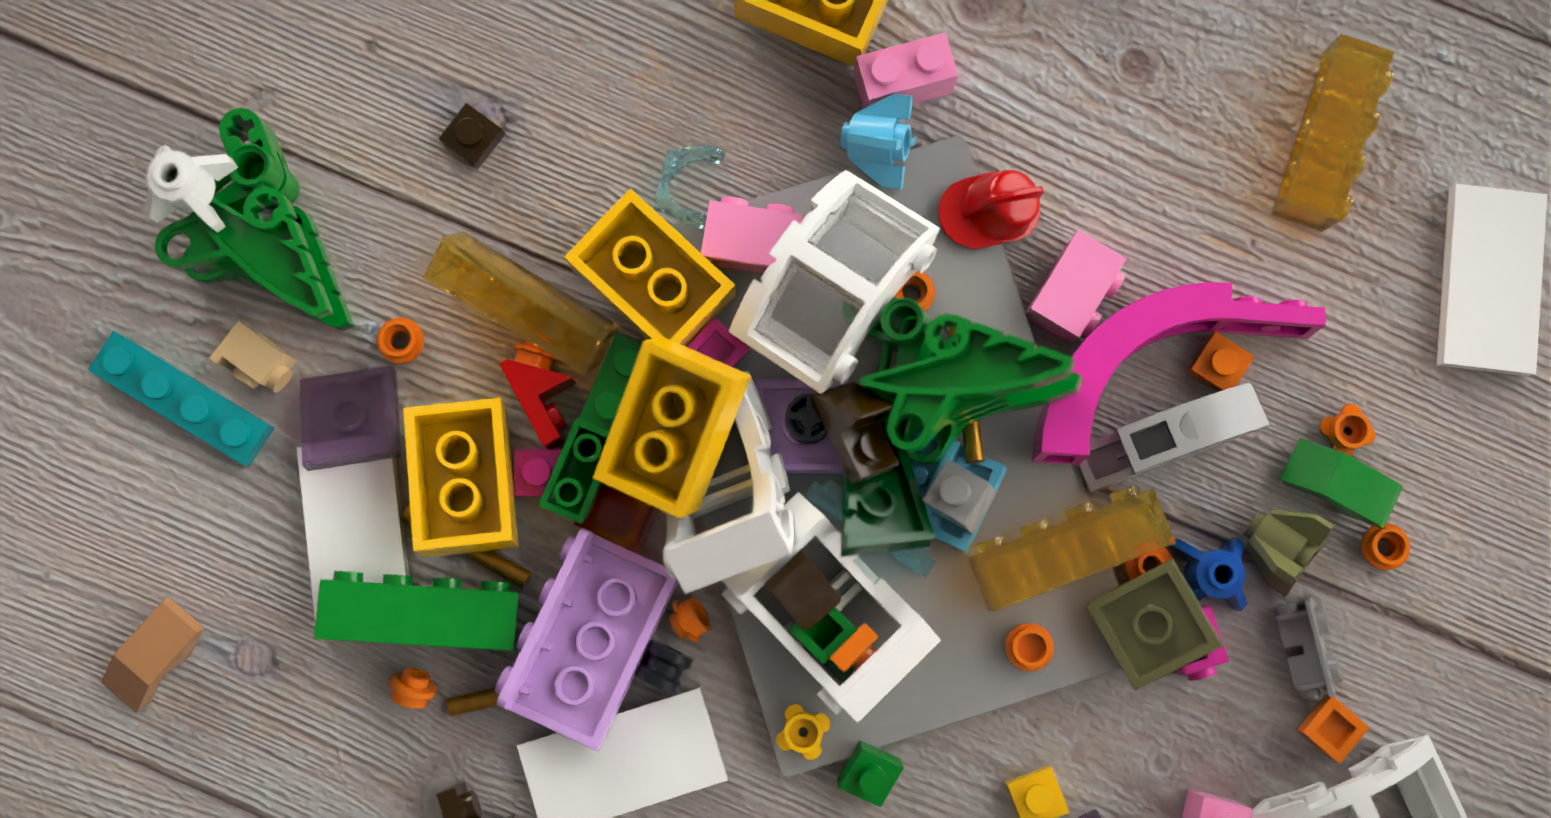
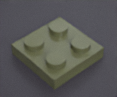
(1154, 624)

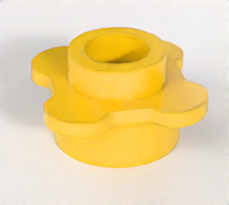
(808, 744)

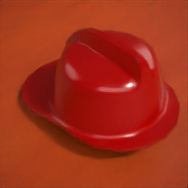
(990, 209)

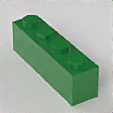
(416, 614)

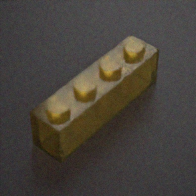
(1333, 133)
(521, 301)
(1070, 549)

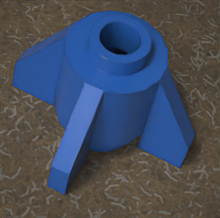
(1201, 568)

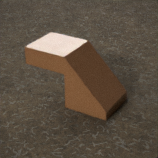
(151, 652)

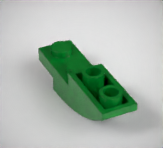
(571, 485)

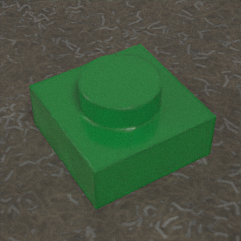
(870, 773)

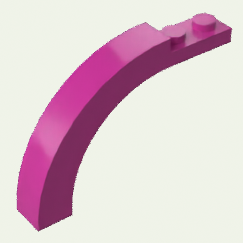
(1066, 425)

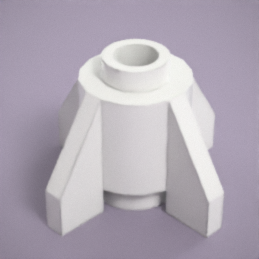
(185, 184)

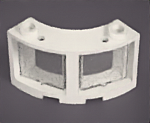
(833, 280)

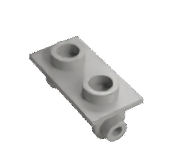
(1314, 666)

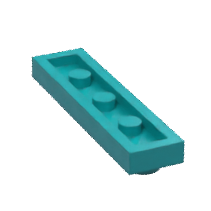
(181, 398)

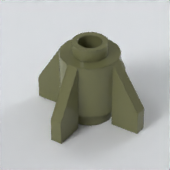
(1285, 545)

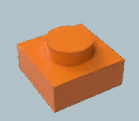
(1220, 363)
(856, 649)
(1333, 729)

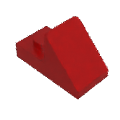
(532, 389)

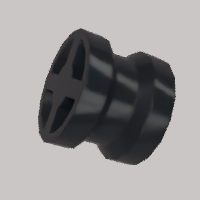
(803, 410)
(664, 667)

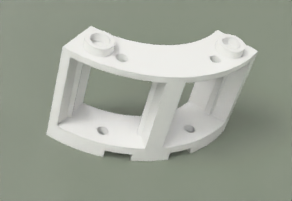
(745, 541)
(887, 664)
(1408, 763)

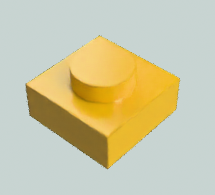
(1037, 794)

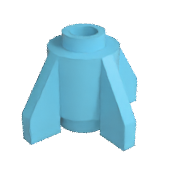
(879, 139)

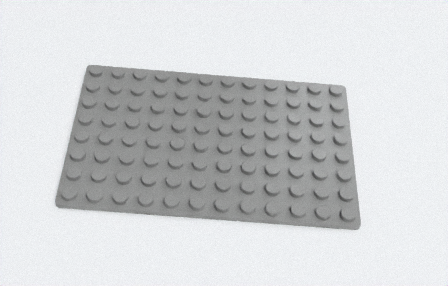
(969, 665)

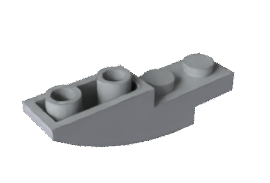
(1173, 436)

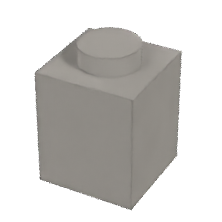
(959, 496)

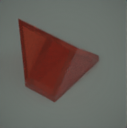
(621, 519)

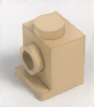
(254, 358)

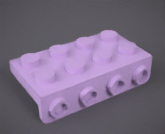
(586, 639)

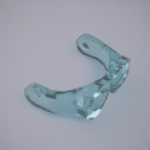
(674, 162)

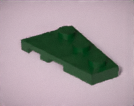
(884, 510)

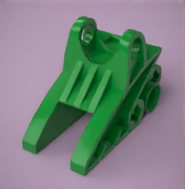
(266, 253)
(958, 379)

